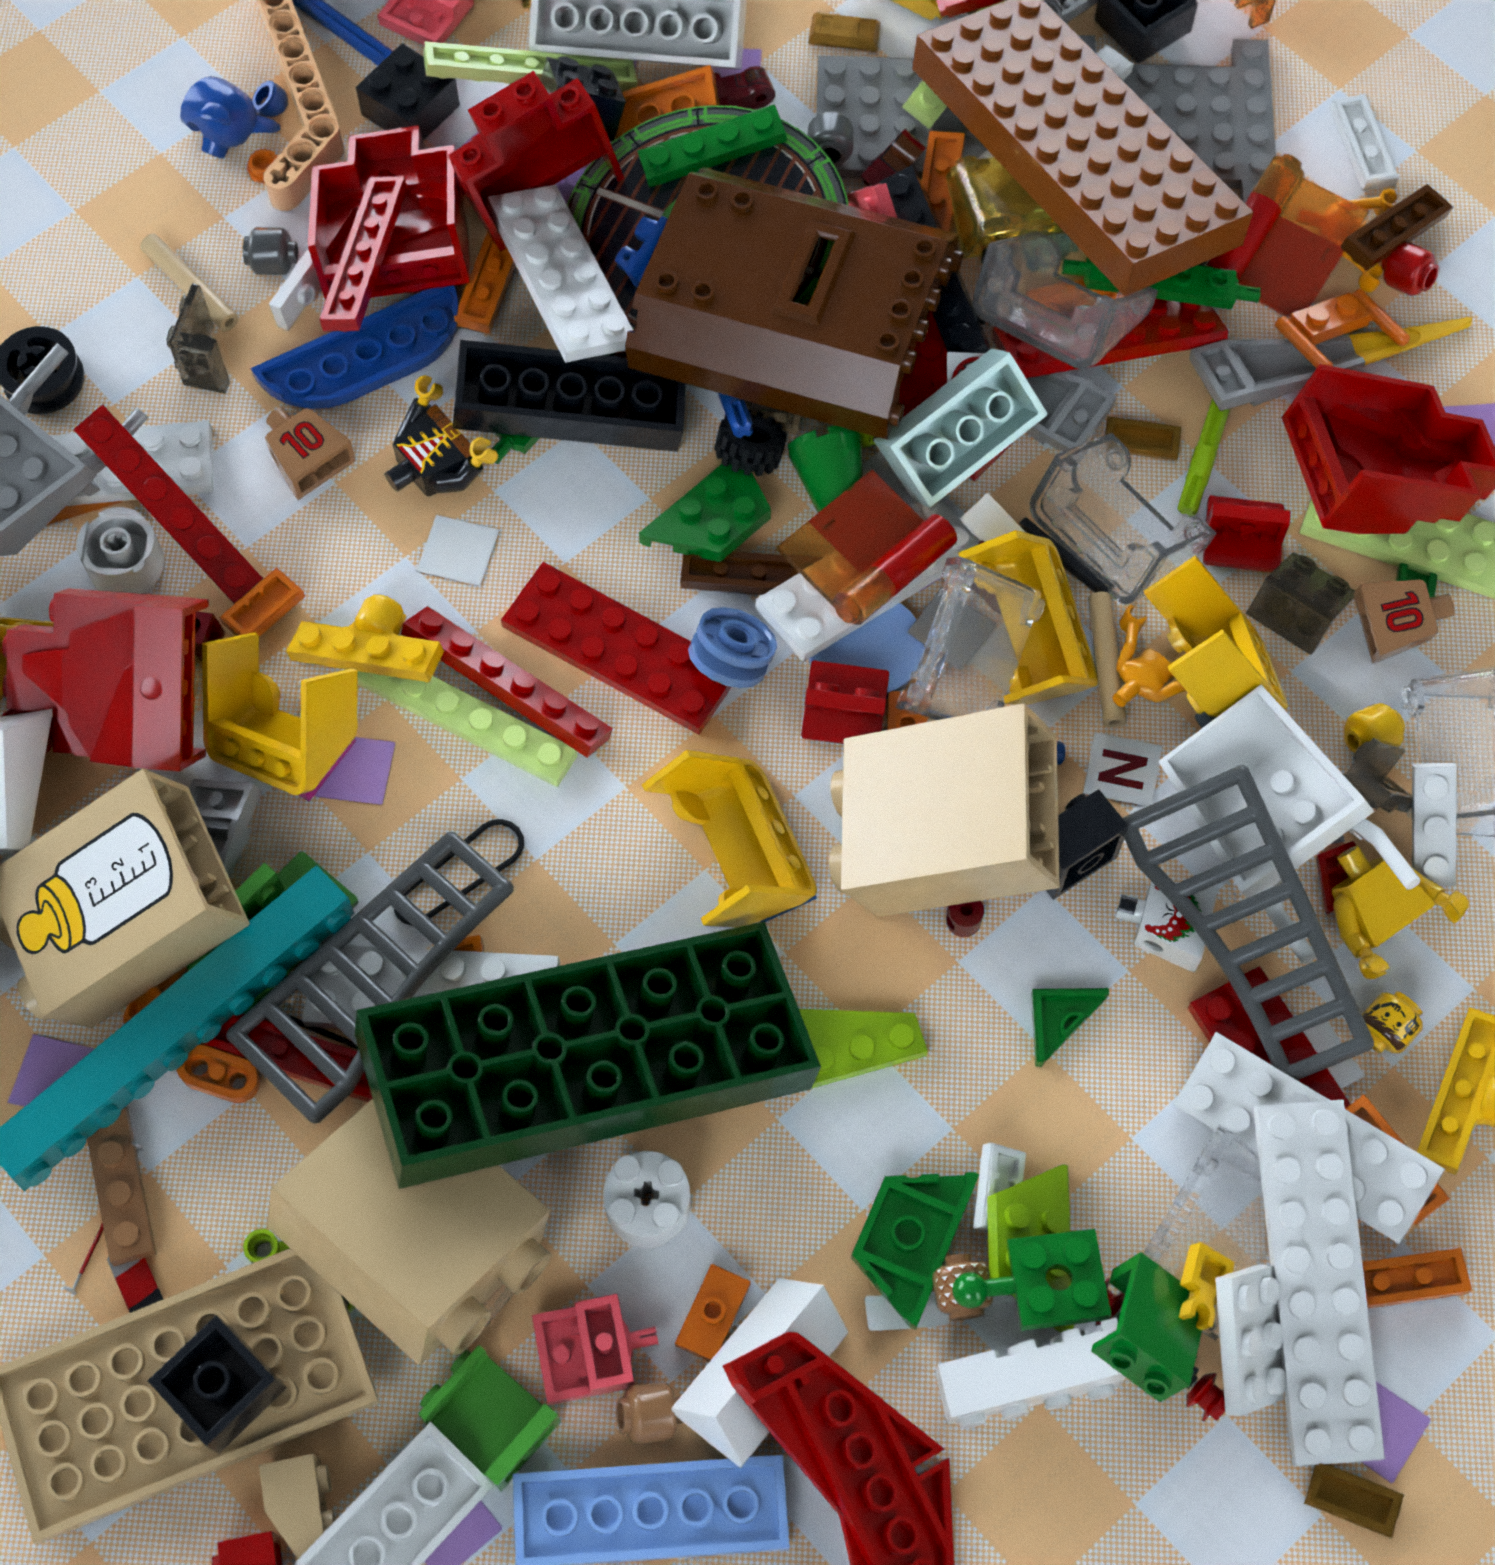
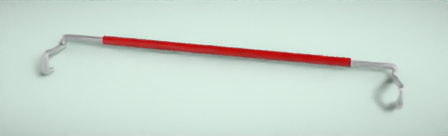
(72, 1290)

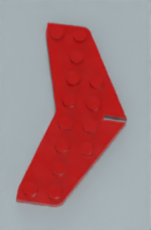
(852, 1452)

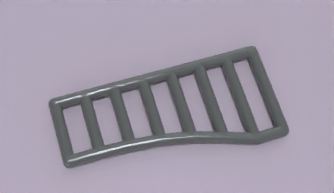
(332, 951)
(1230, 961)

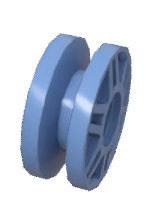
(732, 647)

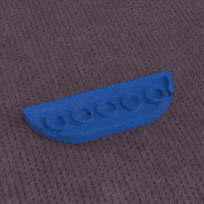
(359, 362)

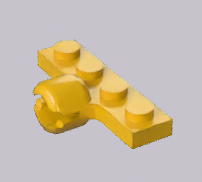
(368, 644)
(1464, 1095)

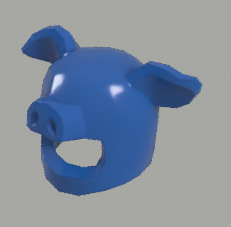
(222, 115)

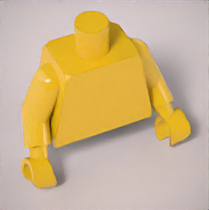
(1376, 906)

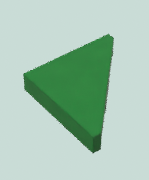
(1059, 1014)

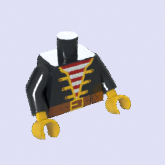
(432, 451)

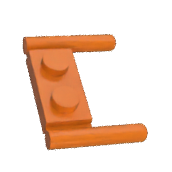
(1333, 319)

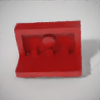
(1247, 533)
(843, 701)

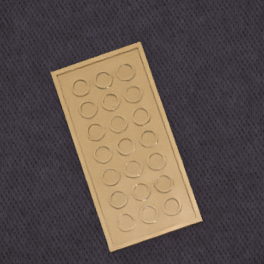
(99, 1438)

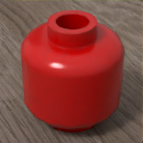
(1410, 269)

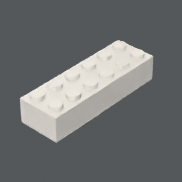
(642, 30)

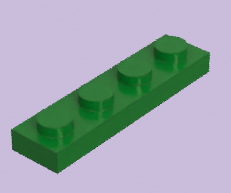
(712, 145)

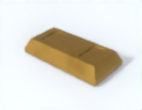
(844, 31)
(1146, 438)
(1354, 1499)

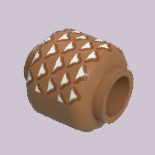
(943, 1282)

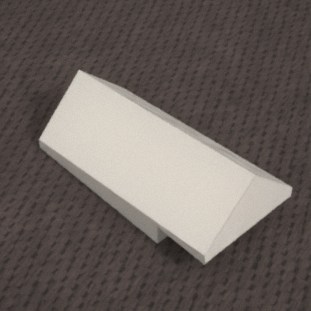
(712, 1404)

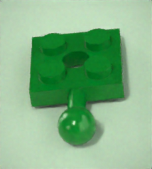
(1036, 1301)

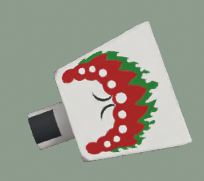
(1163, 928)

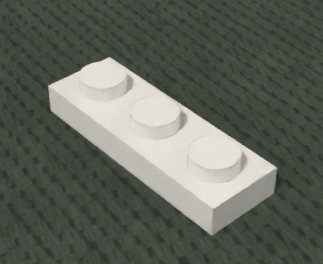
(1434, 821)

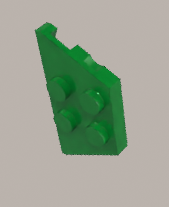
(712, 516)
(911, 1236)

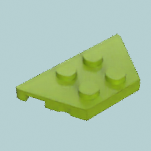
(1029, 1210)

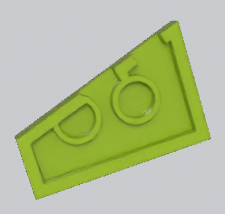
(861, 1041)

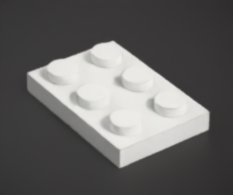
(1250, 1339)

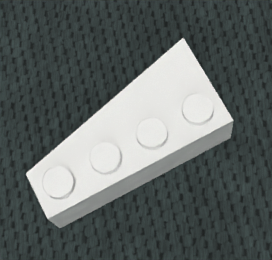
(1026, 1377)

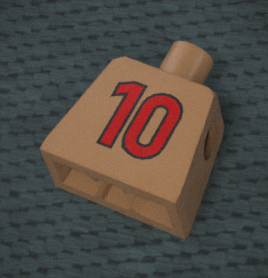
(306, 449)
(1399, 615)

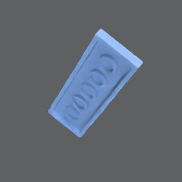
(650, 1512)

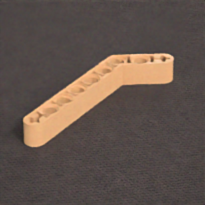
(320, 138)

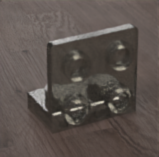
(193, 349)
(1300, 601)

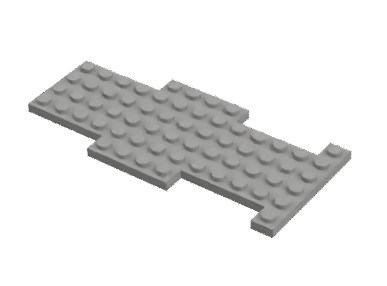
(1213, 109)

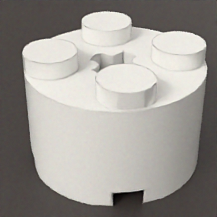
(120, 552)
(629, 1182)

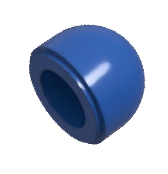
(274, 104)

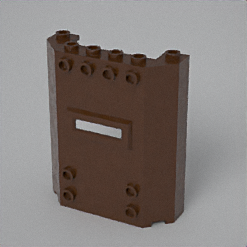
(724, 311)

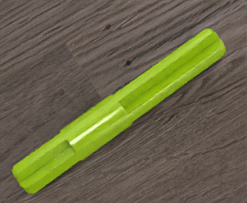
(1202, 460)

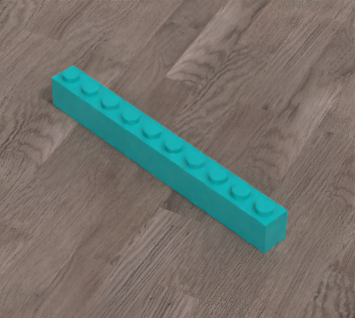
(170, 1027)

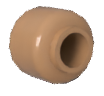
(647, 1414)

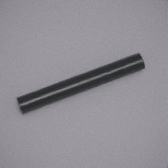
(1069, 562)

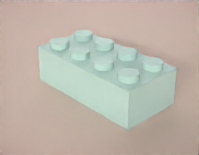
(961, 427)

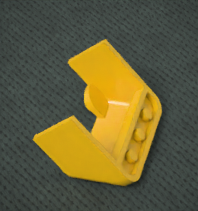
(1221, 644)
(1056, 650)
(258, 739)
(744, 831)

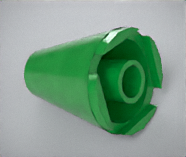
(827, 463)

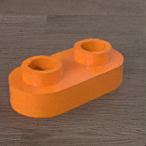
(220, 1075)

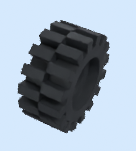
(754, 453)

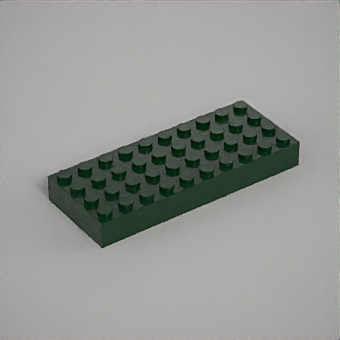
(582, 1052)

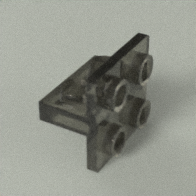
(1370, 778)

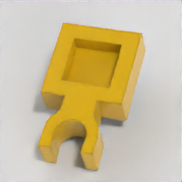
(1198, 1277)

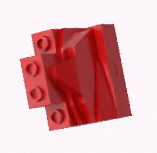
(529, 142)
(431, 230)
(1386, 452)
(113, 676)

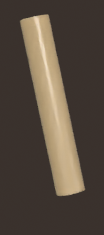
(184, 276)
(1106, 657)

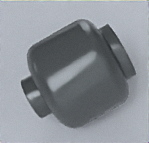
(833, 135)
(269, 251)

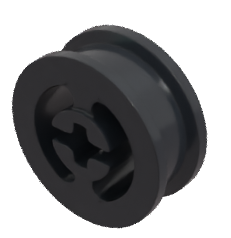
(25, 351)

